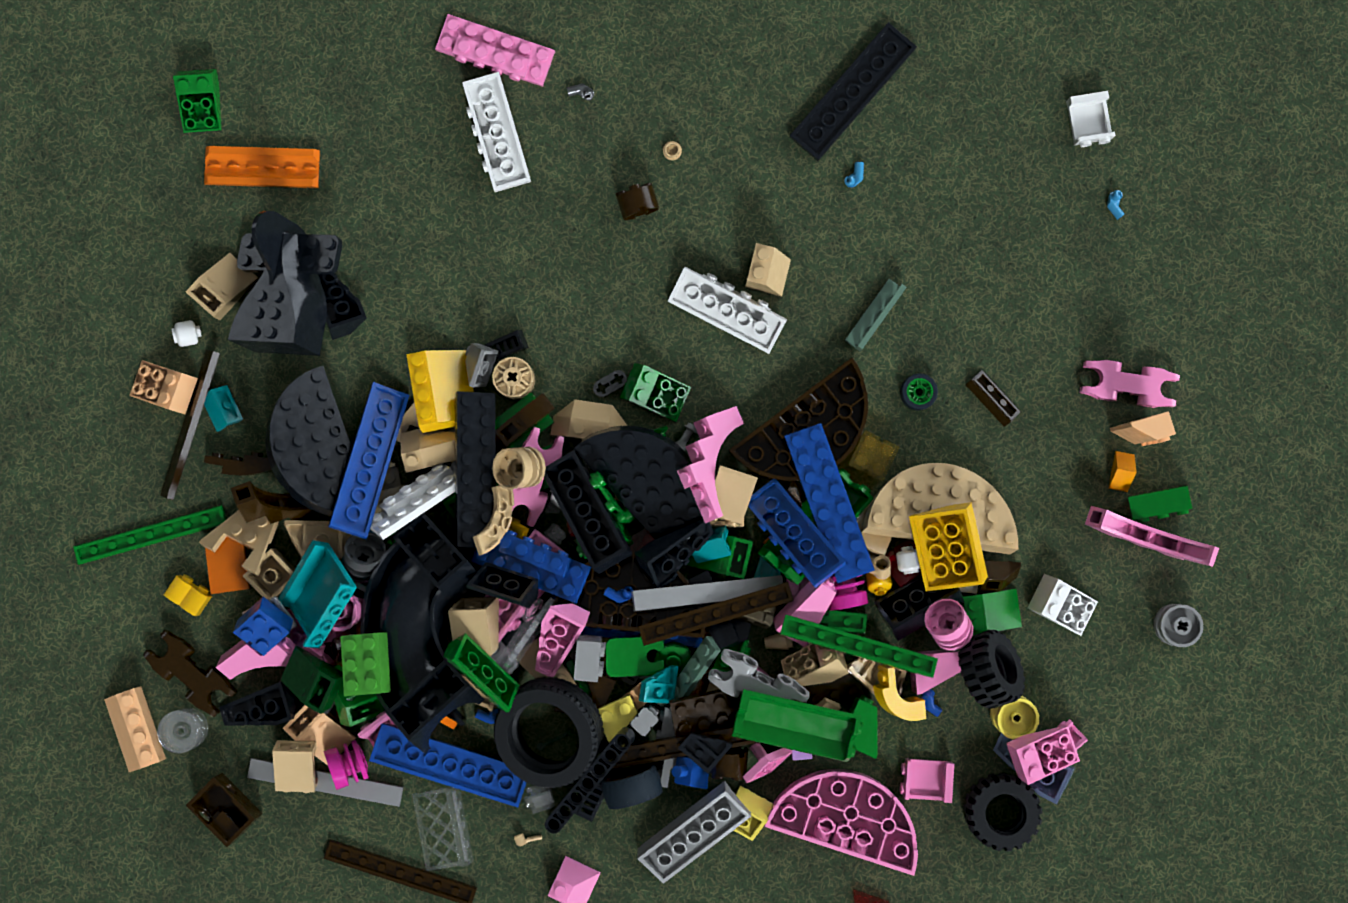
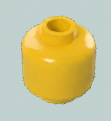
(878, 586)

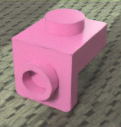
(1078, 738)

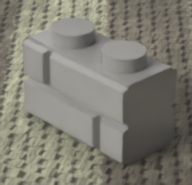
(645, 719)

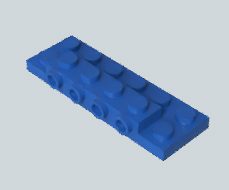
(795, 533)
(553, 570)

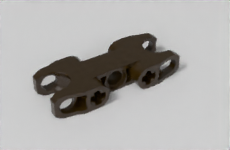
(199, 681)

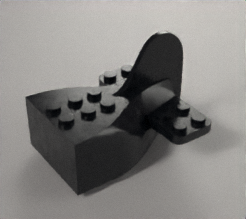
(288, 302)

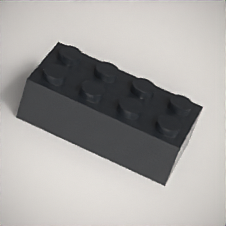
(906, 606)

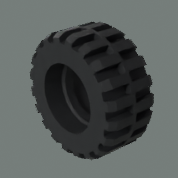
(992, 669)
(1024, 826)

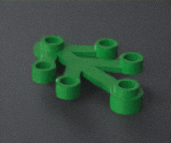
(622, 515)

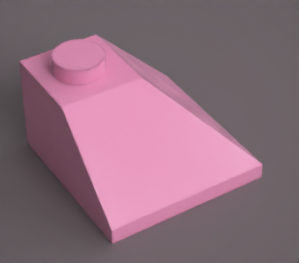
(573, 882)

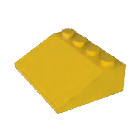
(434, 381)
(948, 547)

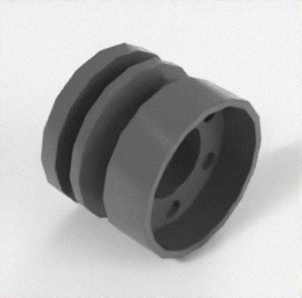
(362, 556)

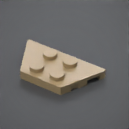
(305, 531)
(866, 673)

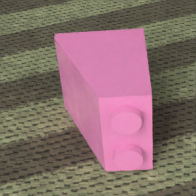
(946, 667)

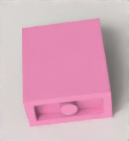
(927, 780)

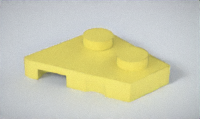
(617, 715)

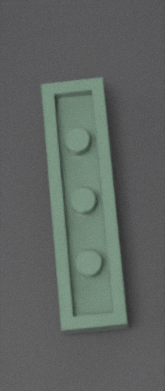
(696, 667)

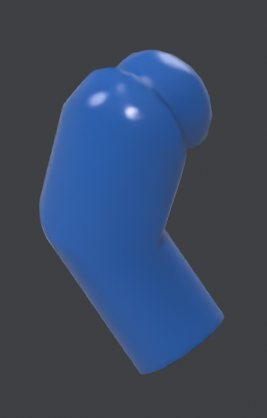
(619, 596)
(929, 703)
(488, 717)

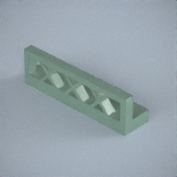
(875, 314)

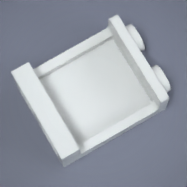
(1090, 119)

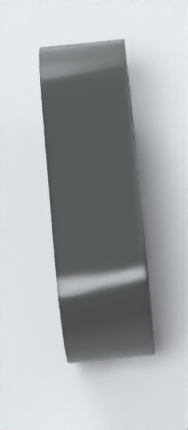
(613, 387)

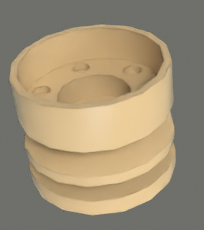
(525, 378)
(518, 467)

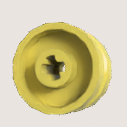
(1015, 718)

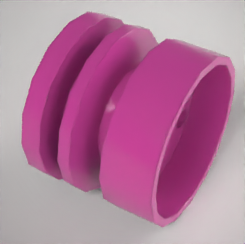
(848, 595)
(346, 764)

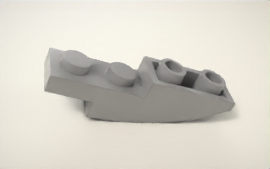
(666, 731)

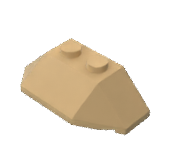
(584, 418)

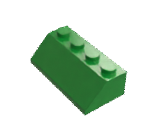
(482, 671)

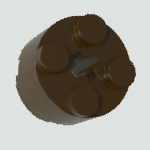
(637, 201)
(732, 764)

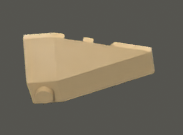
(426, 449)

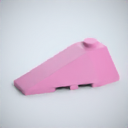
(558, 635)

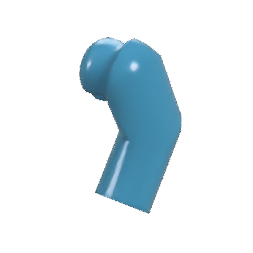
(855, 178)
(1113, 204)

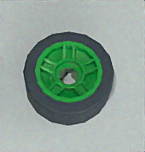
(921, 382)

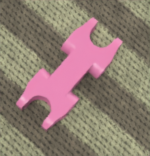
(1144, 386)
(532, 496)

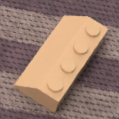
(1147, 430)
(135, 729)

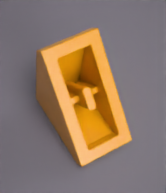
(1122, 471)

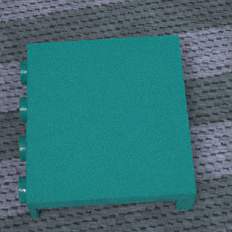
(318, 592)

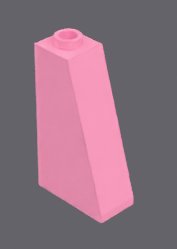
(808, 605)

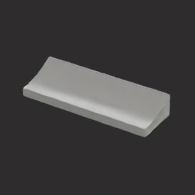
(693, 832)

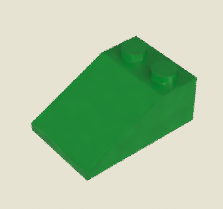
(993, 610)

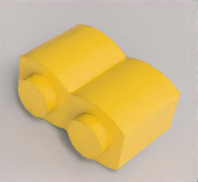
(188, 595)

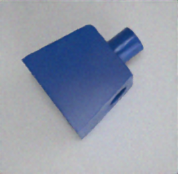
(689, 773)

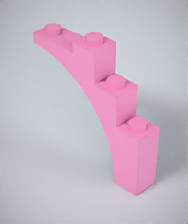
(703, 455)
(1151, 538)
(245, 658)

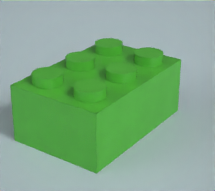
(365, 664)

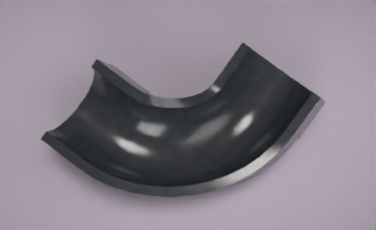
(410, 602)

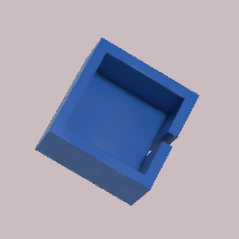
(263, 626)

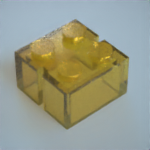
(873, 456)

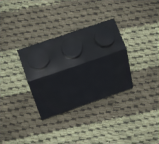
(505, 585)

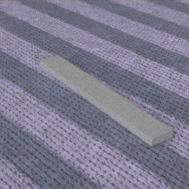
(699, 593)
(363, 790)

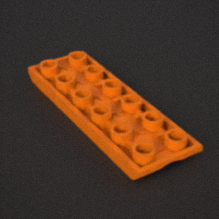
(261, 167)

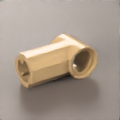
(881, 561)

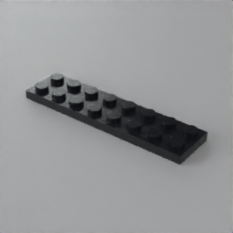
(853, 91)
(474, 462)

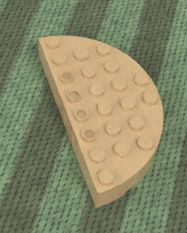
(937, 486)

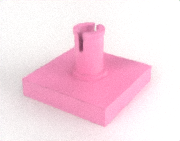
(766, 762)

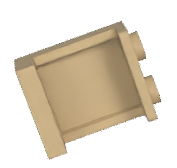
(294, 766)

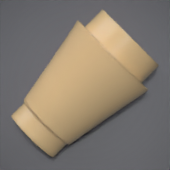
(778, 642)

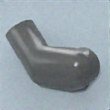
(582, 90)

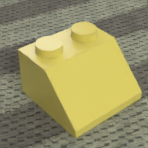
(759, 809)

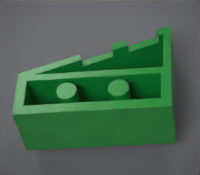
(1160, 503)

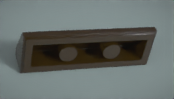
(991, 400)

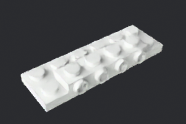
(496, 132)
(727, 309)
(414, 499)

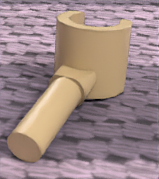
(521, 840)

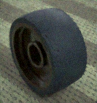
(631, 786)

